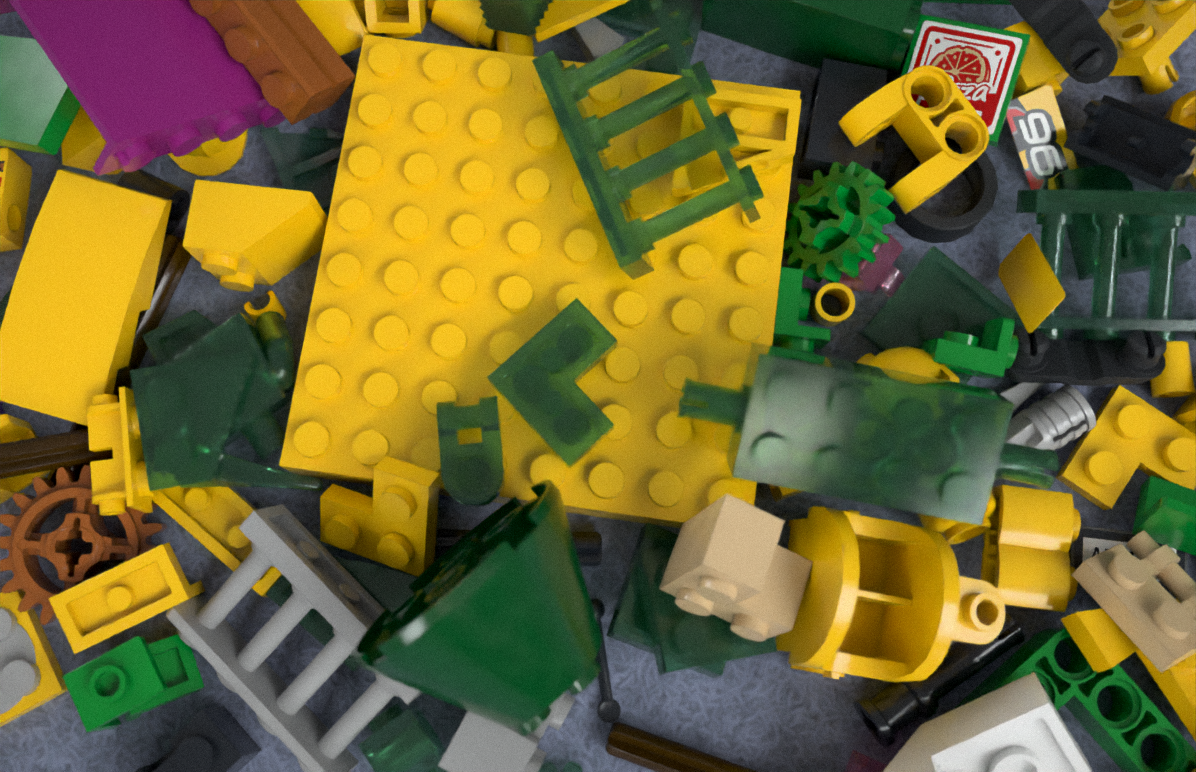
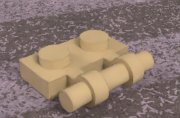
(1139, 603)

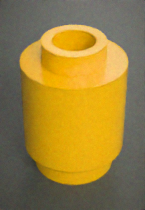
(463, 20)

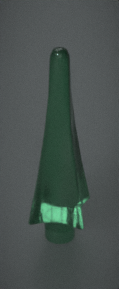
(244, 473)

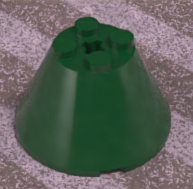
(495, 619)

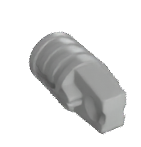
(1052, 420)

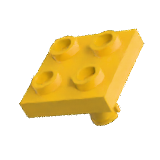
(1146, 37)

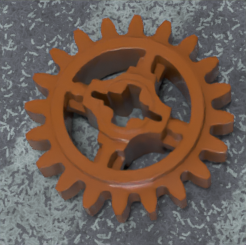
(83, 523)

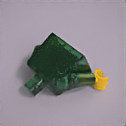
(271, 375)

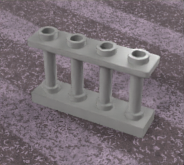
(241, 667)

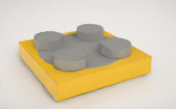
(27, 661)

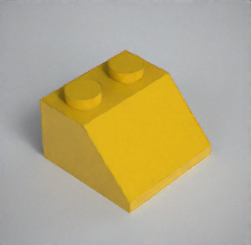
(252, 232)

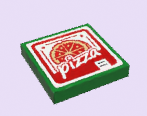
(977, 58)

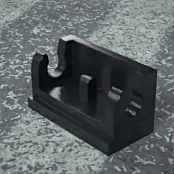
(1136, 143)

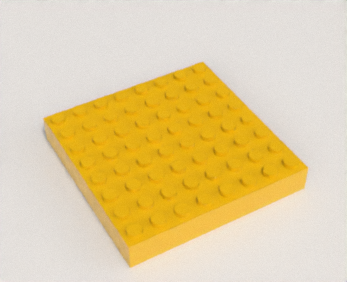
(469, 233)

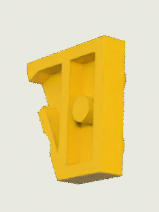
(764, 128)

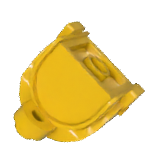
(882, 599)

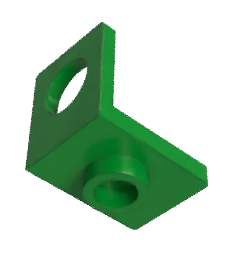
(114, 684)

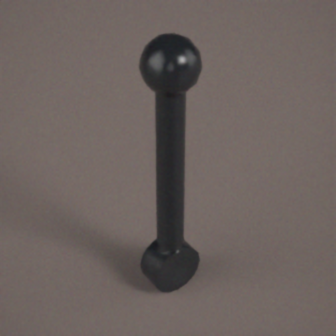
(608, 708)

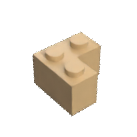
(735, 570)

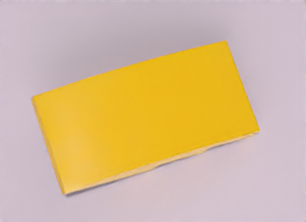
(79, 294)

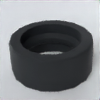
(938, 229)

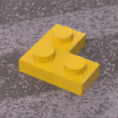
(1126, 438)
(392, 526)

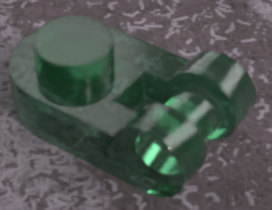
(475, 470)

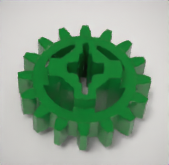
(837, 222)

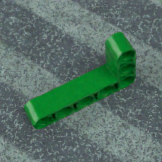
(1078, 687)

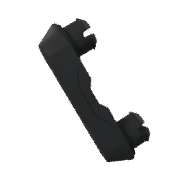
(1071, 37)
(1087, 361)

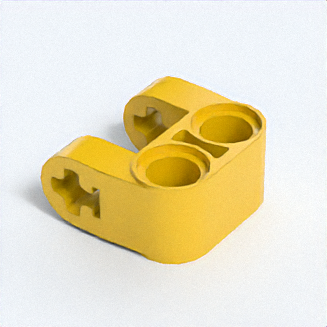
(922, 130)

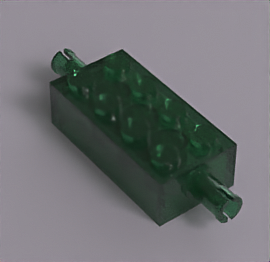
(867, 434)

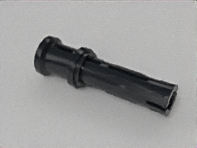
(908, 700)

